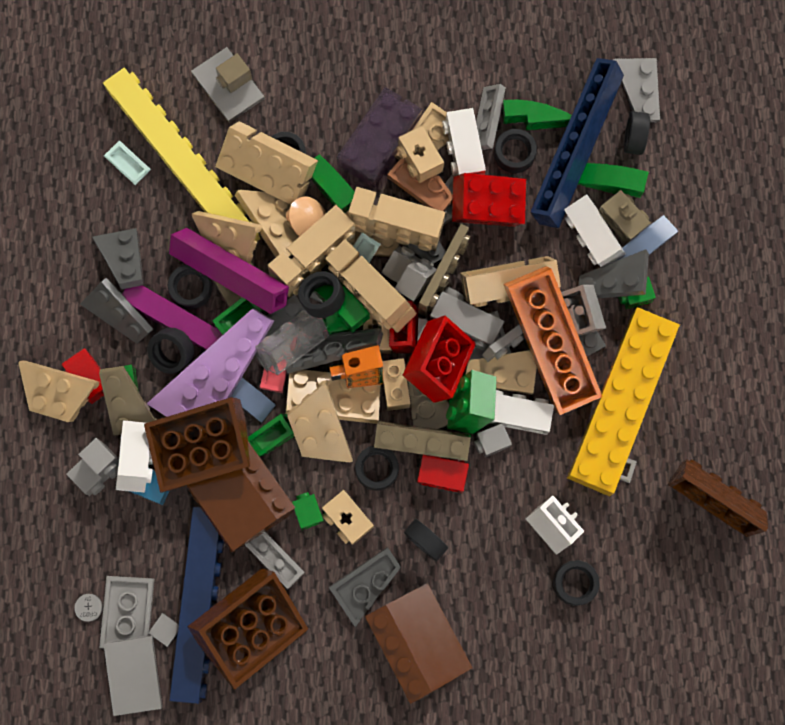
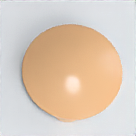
(304, 213)

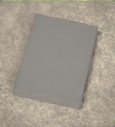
(230, 104)
(126, 608)
(133, 675)

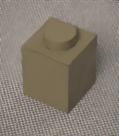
(233, 73)

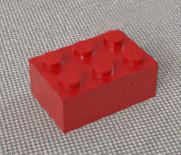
(489, 200)
(439, 359)

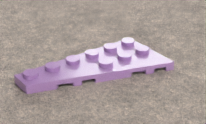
(216, 370)

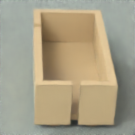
(265, 163)
(396, 219)
(312, 249)
(487, 283)
(370, 287)

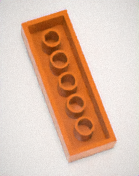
(553, 340)

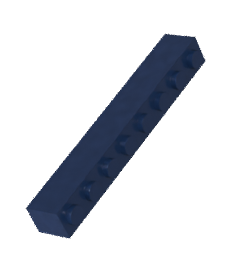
(577, 143)
(197, 598)

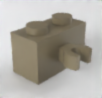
(624, 216)

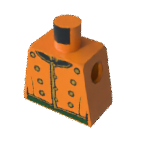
(360, 368)

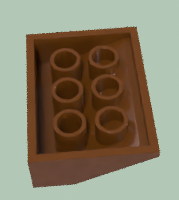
(198, 444)
(719, 499)
(242, 502)
(248, 627)
(418, 643)

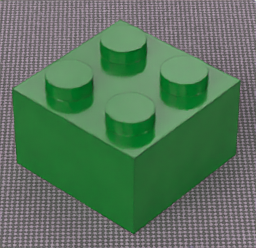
(472, 403)

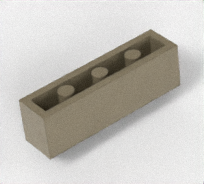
(422, 440)

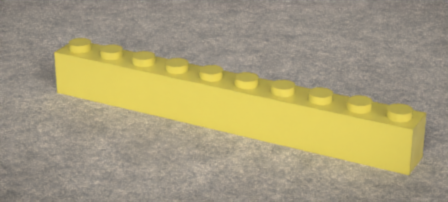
(171, 147)

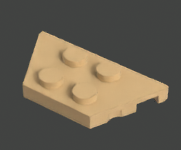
(271, 214)
(228, 233)
(55, 391)
(319, 427)

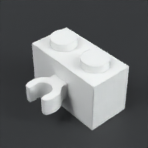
(555, 524)

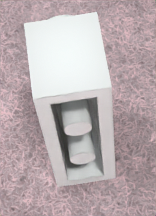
(463, 142)
(593, 232)
(523, 414)
(133, 458)

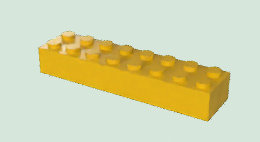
(623, 402)

